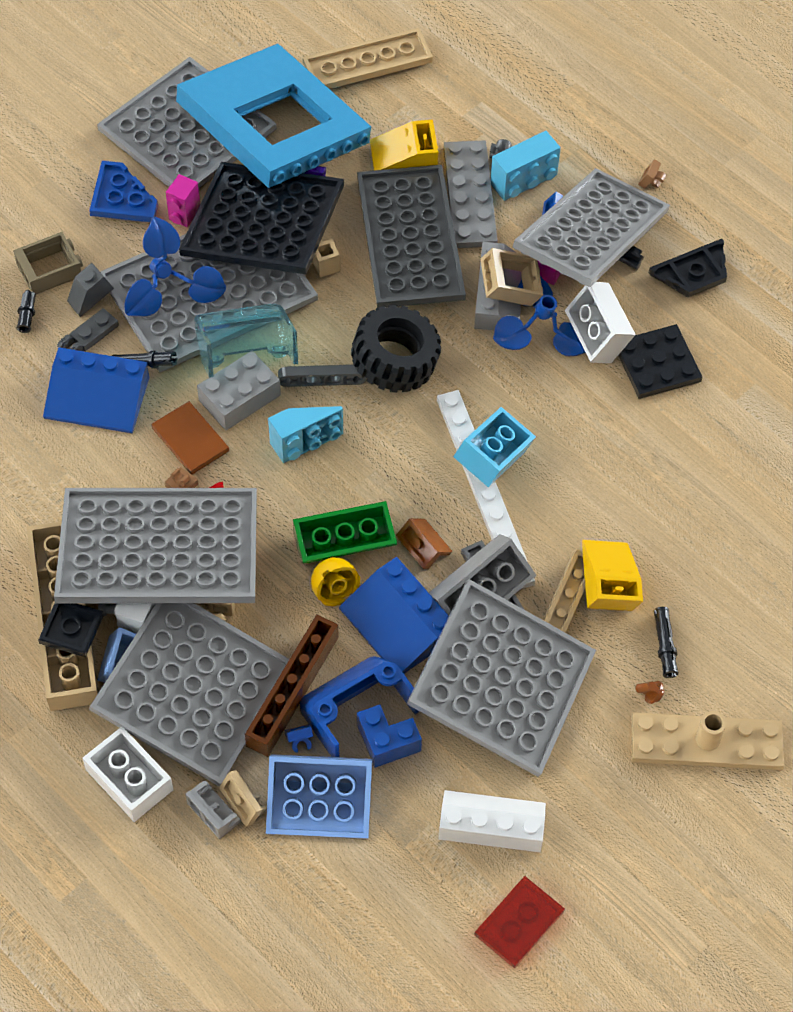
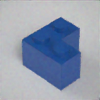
(384, 741)

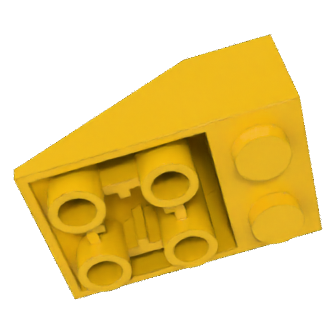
(405, 146)
(611, 576)

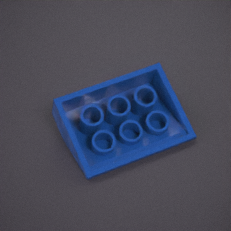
(96, 390)
(396, 615)

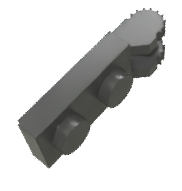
(90, 332)

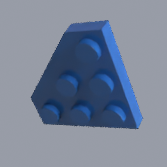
(121, 195)

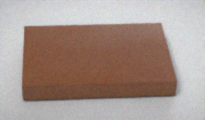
(190, 437)

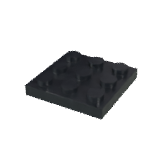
(659, 362)

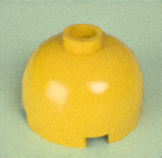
(334, 581)

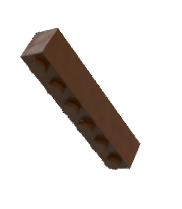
(291, 685)

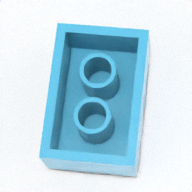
(525, 165)
(494, 446)

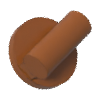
(652, 690)

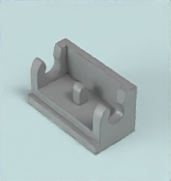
(212, 809)

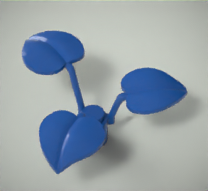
(159, 241)
(513, 335)

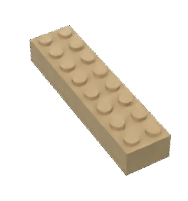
(67, 676)

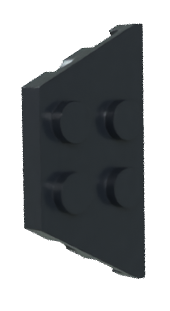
(694, 270)

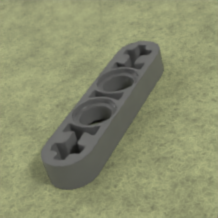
(320, 375)

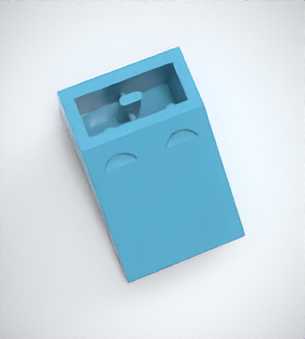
(304, 430)

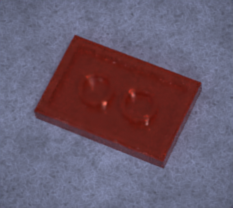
(519, 922)

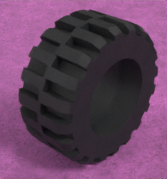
(402, 327)

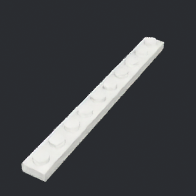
(487, 498)

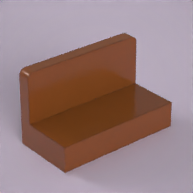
(422, 541)

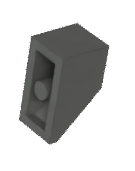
(88, 289)

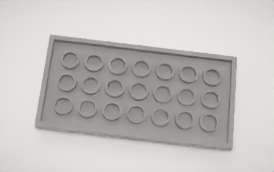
(591, 227)

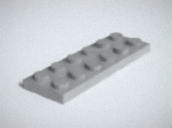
(470, 193)

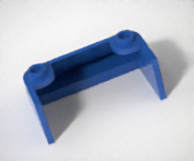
(321, 704)

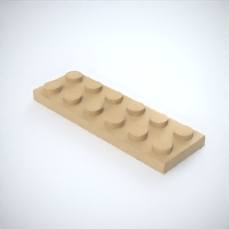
(369, 58)

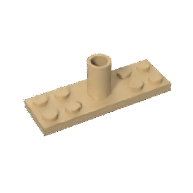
(707, 741)

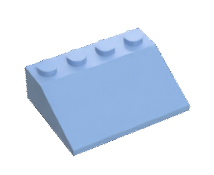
(319, 796)

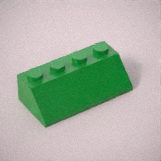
(344, 532)

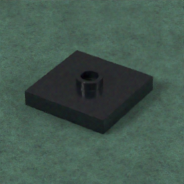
(71, 628)

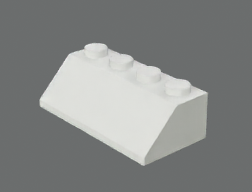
(492, 821)

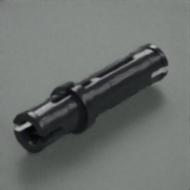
(153, 358)
(666, 651)

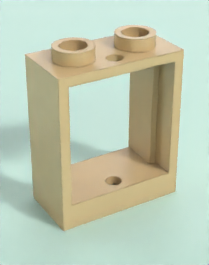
(493, 276)

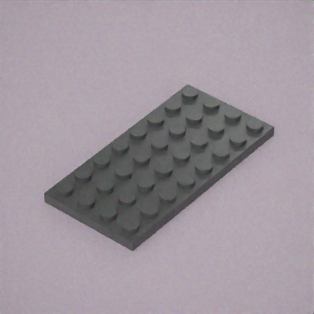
(410, 236)

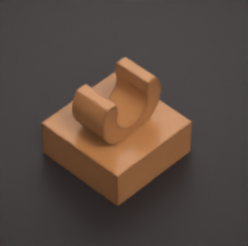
(652, 175)
(181, 479)

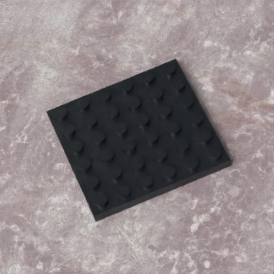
(262, 225)

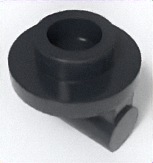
(632, 258)

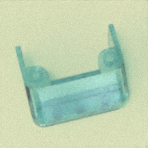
(244, 331)

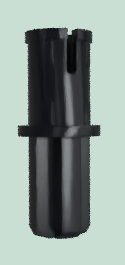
(26, 312)

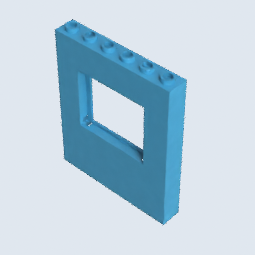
(250, 83)

